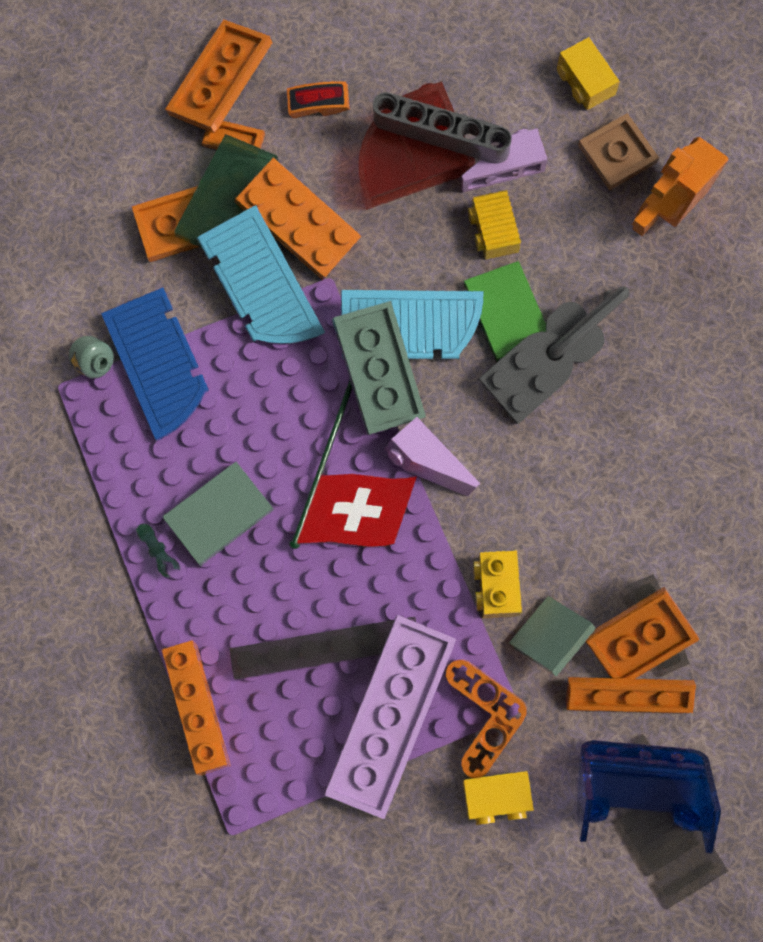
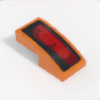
(318, 97)

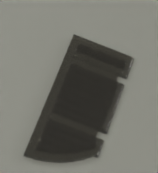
(668, 850)

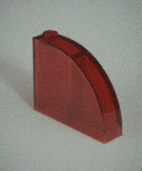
(401, 166)

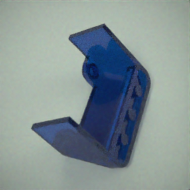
(647, 780)

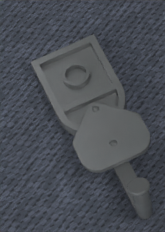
(546, 358)

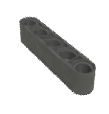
(450, 139)

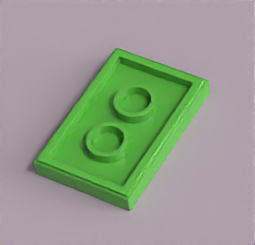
(507, 308)

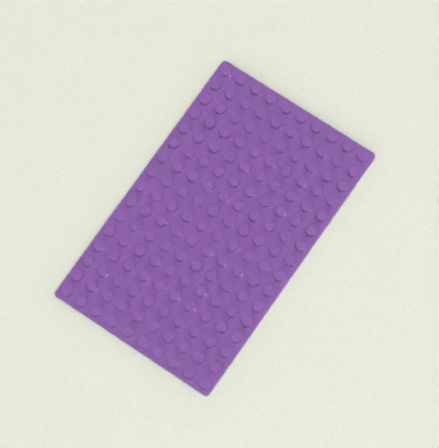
(273, 417)

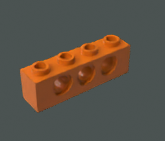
(196, 708)

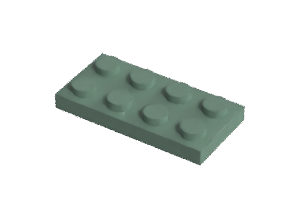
(378, 367)

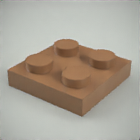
(618, 151)

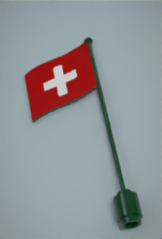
(352, 506)

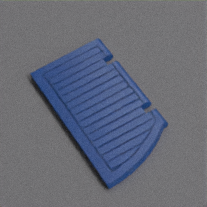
(156, 360)

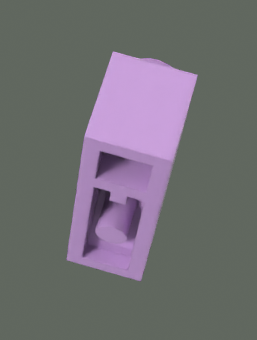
(525, 159)
(425, 456)

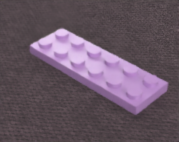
(390, 717)

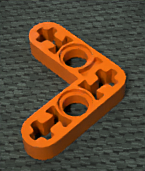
(497, 720)

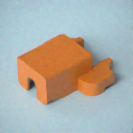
(684, 183)

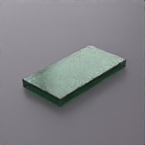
(225, 178)

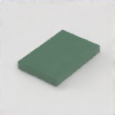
(218, 513)

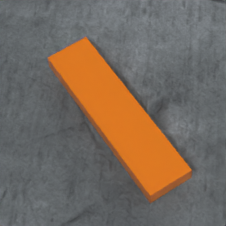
(630, 695)

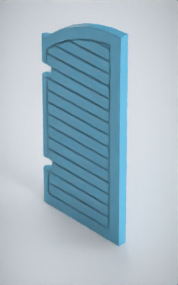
(260, 280)
(425, 317)

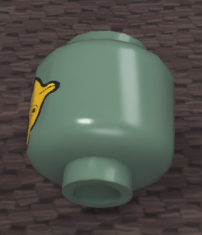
(91, 357)

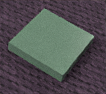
(552, 635)

